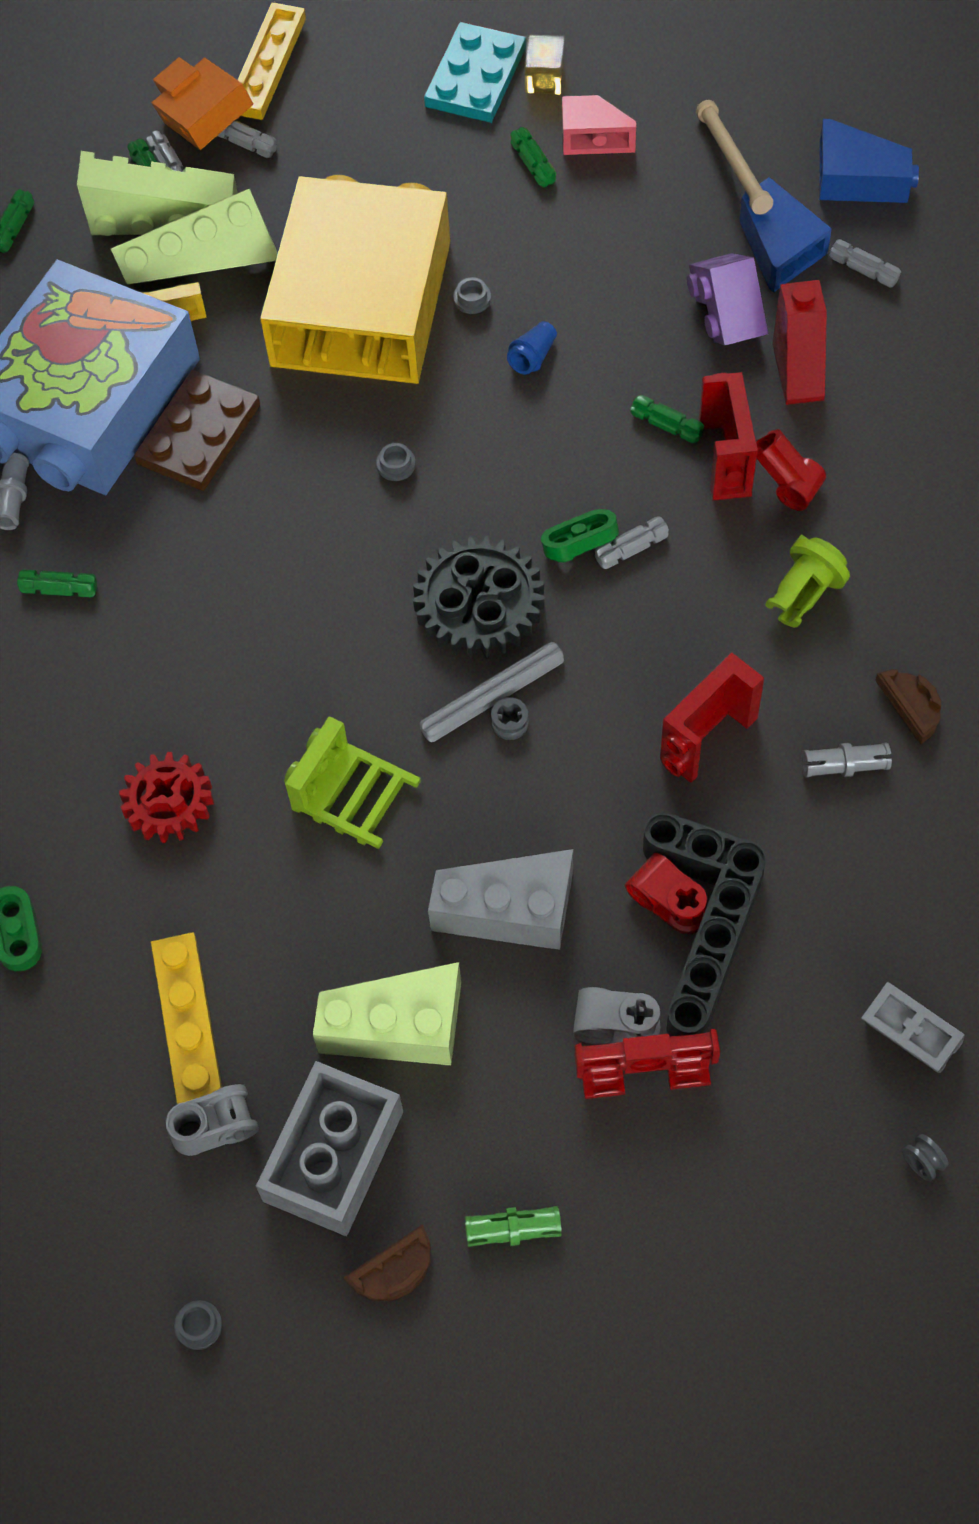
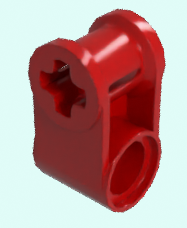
(663, 889)

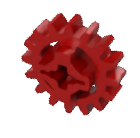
(166, 797)

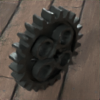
(445, 585)

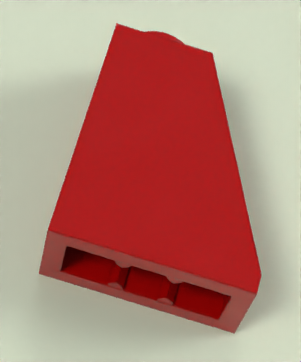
(801, 341)

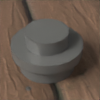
(472, 296)
(395, 462)
(198, 1325)

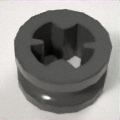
(508, 707)
(925, 1157)

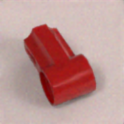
(796, 476)

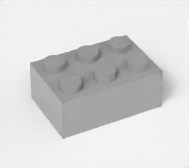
(330, 1148)

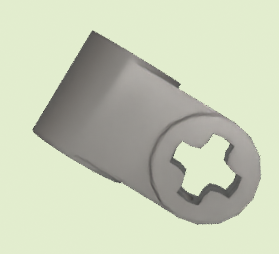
(611, 1015)
(214, 1119)

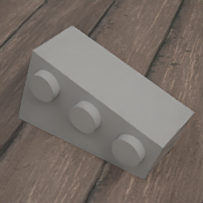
(505, 899)

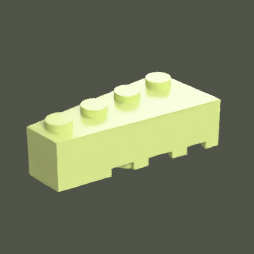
(140, 198)
(207, 240)

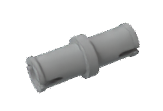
(12, 490)
(846, 759)

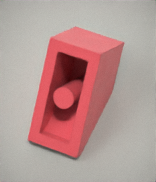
(595, 127)

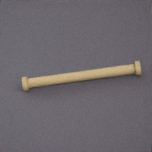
(760, 200)

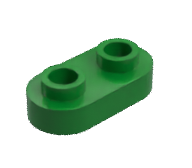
(579, 535)
(18, 930)

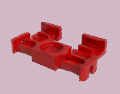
(682, 1056)

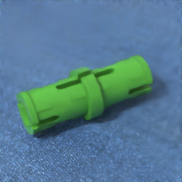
(513, 1226)

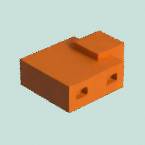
(199, 100)

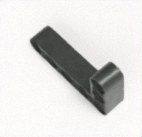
(717, 920)

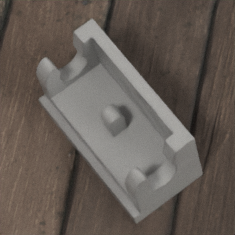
(913, 1027)

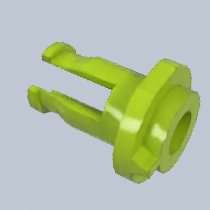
(815, 569)

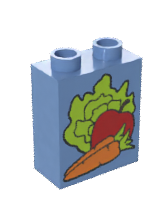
(88, 375)

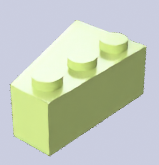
(392, 1017)

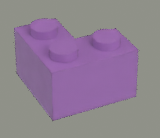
(731, 295)

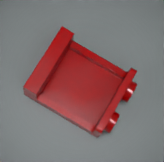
(734, 459)
(728, 690)

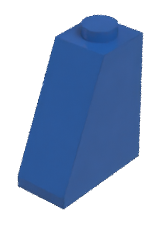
(863, 166)
(785, 237)

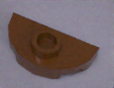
(914, 701)
(395, 1269)

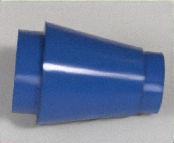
(531, 348)

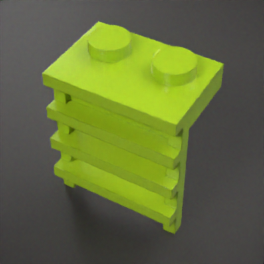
(324, 772)

